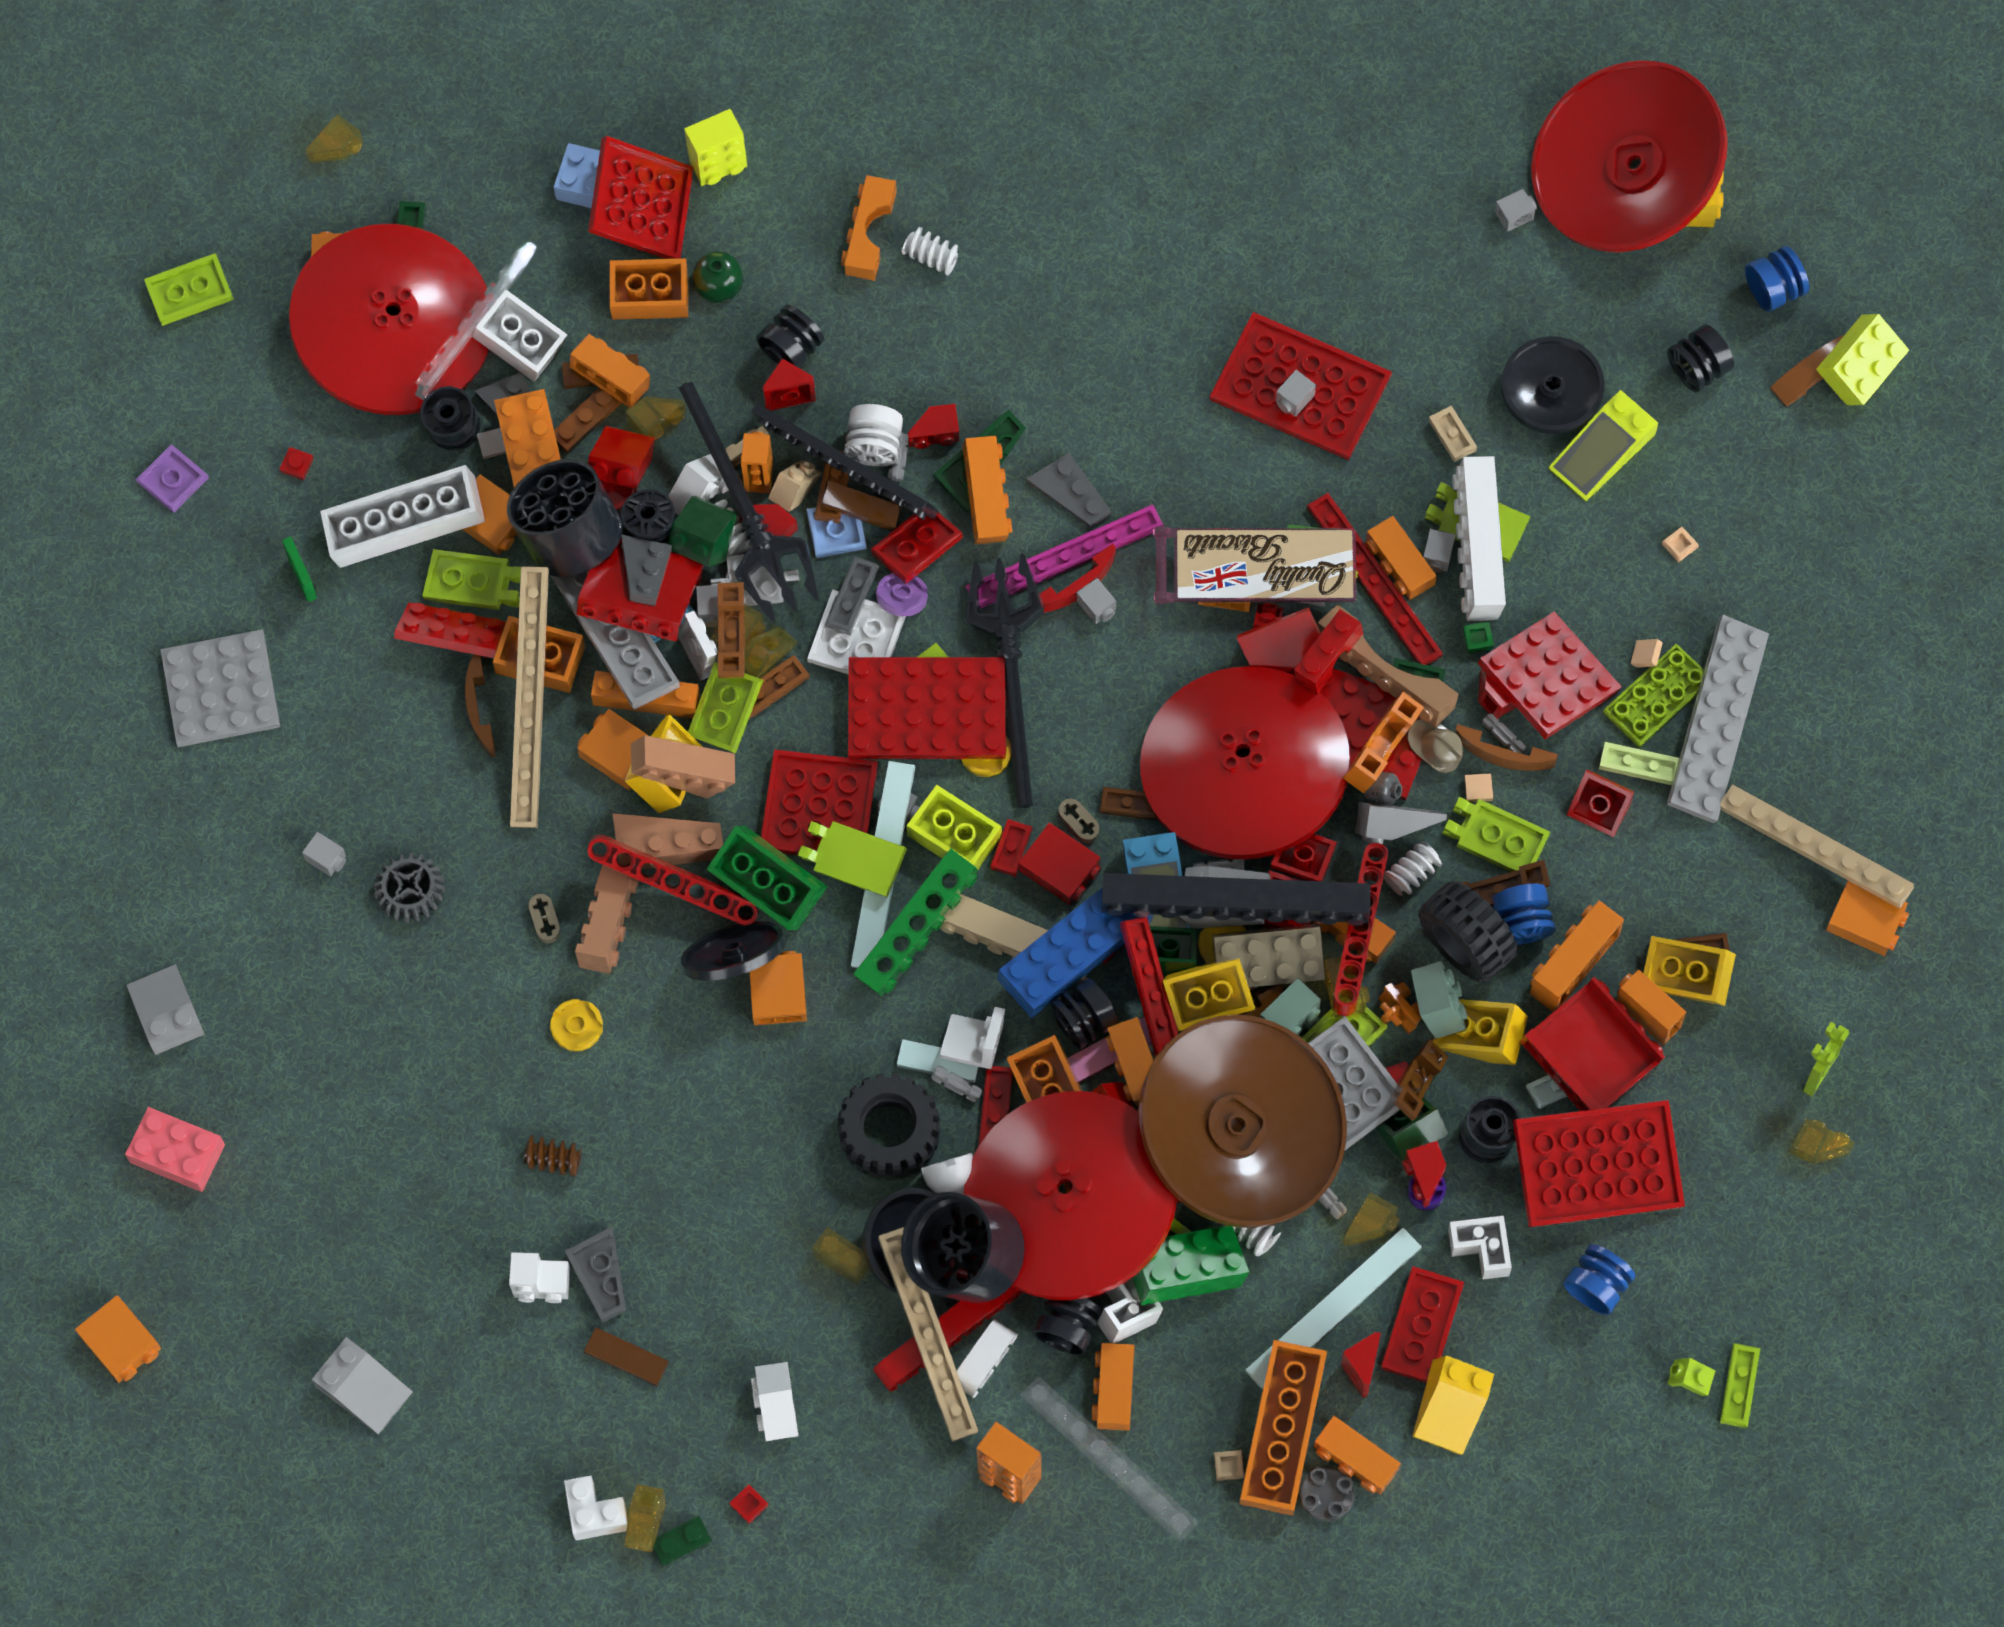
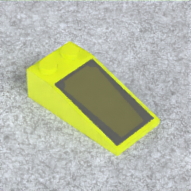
(1604, 445)

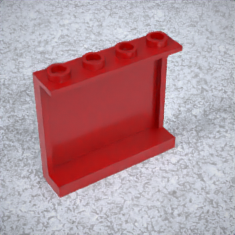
(607, 596)
(1593, 1048)

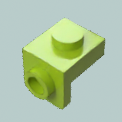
(1691, 1376)

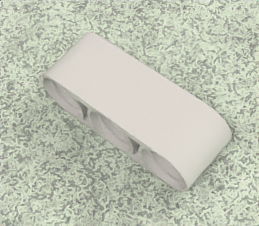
(984, 1356)

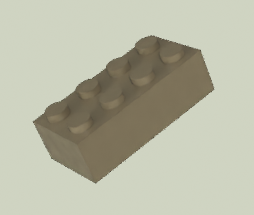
(1274, 954)

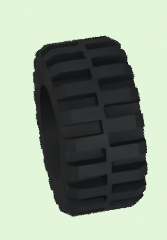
(1467, 931)
(896, 1159)

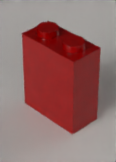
(621, 456)
(1060, 864)

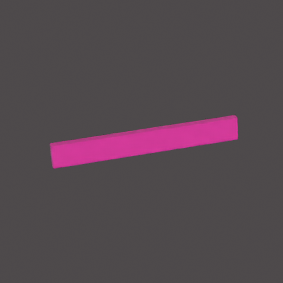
(1074, 552)

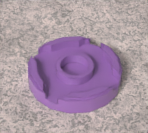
(901, 598)

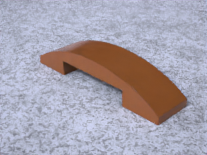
(1802, 376)
(731, 630)
(1538, 759)

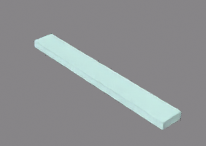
(890, 828)
(1344, 1298)

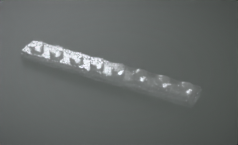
(466, 329)
(1109, 1459)

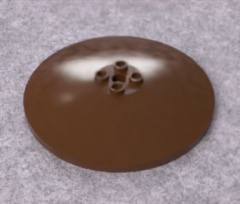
(1277, 1092)

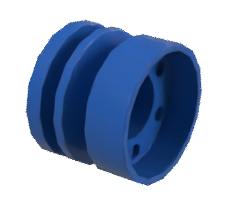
(1776, 278)
(1525, 912)
(1599, 1279)

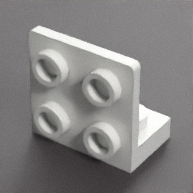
(972, 1039)

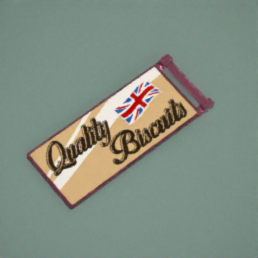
(1257, 565)

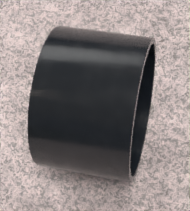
(564, 517)
(998, 1247)

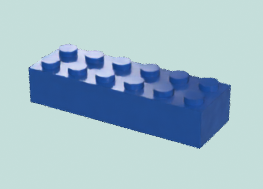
(1063, 955)

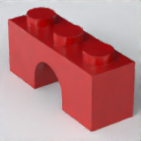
(1318, 662)

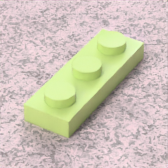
(1638, 763)

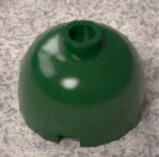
(717, 276)

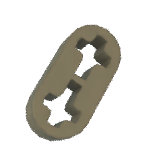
(1083, 817)
(550, 917)

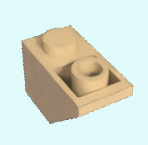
(794, 484)

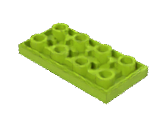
(1656, 696)

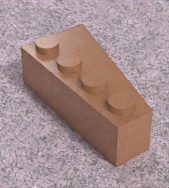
(683, 765)
(668, 839)
(606, 921)

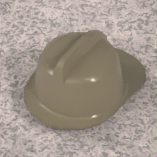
(1436, 745)

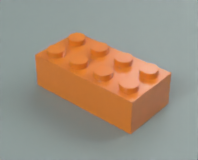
(527, 432)
(1576, 956)
(1008, 1463)

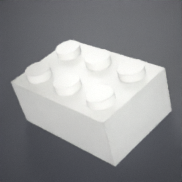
(519, 335)

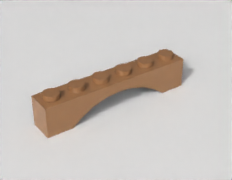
(1431, 693)

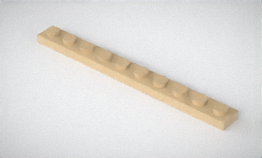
(529, 697)

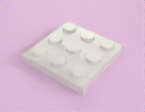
(872, 636)

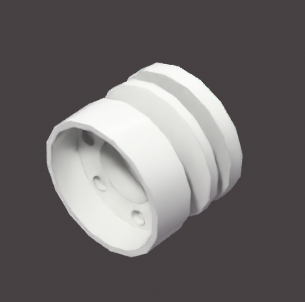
(873, 435)

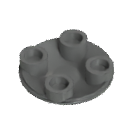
(1327, 1494)

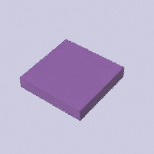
(172, 478)

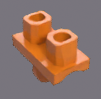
(1398, 1009)

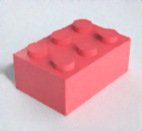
(175, 1149)

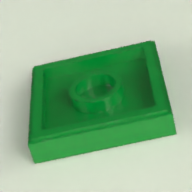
(299, 569)

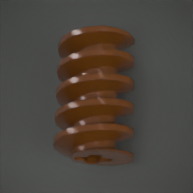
(552, 1156)

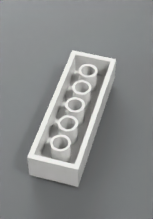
(402, 516)
(1479, 538)

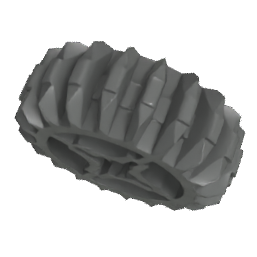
(397, 904)

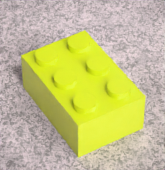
(716, 147)
(1862, 359)
(951, 823)

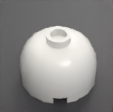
(949, 1174)

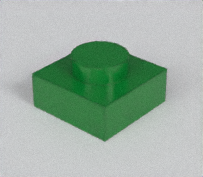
(1478, 637)

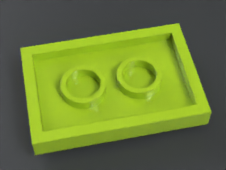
(188, 289)
(724, 710)

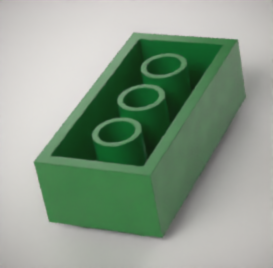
(767, 877)
(1192, 1266)

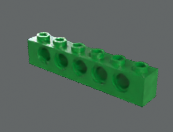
(950, 865)

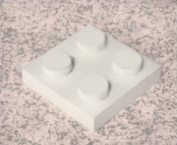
(697, 645)

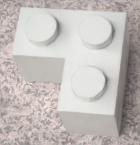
(698, 479)
(1484, 1237)
(538, 1279)
(1127, 1313)
(774, 1396)
(593, 1517)

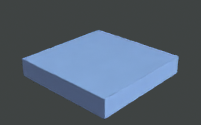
(836, 538)

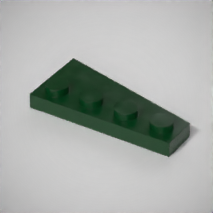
(953, 473)

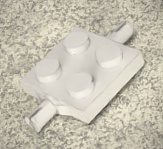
(762, 580)

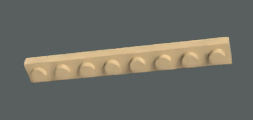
(1816, 846)
(930, 1343)

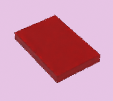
(916, 545)
(1280, 642)

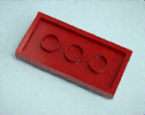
(450, 629)
(1422, 1324)

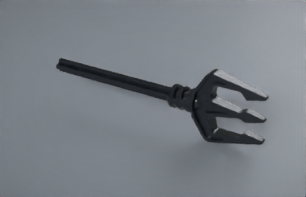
(765, 548)
(1006, 626)

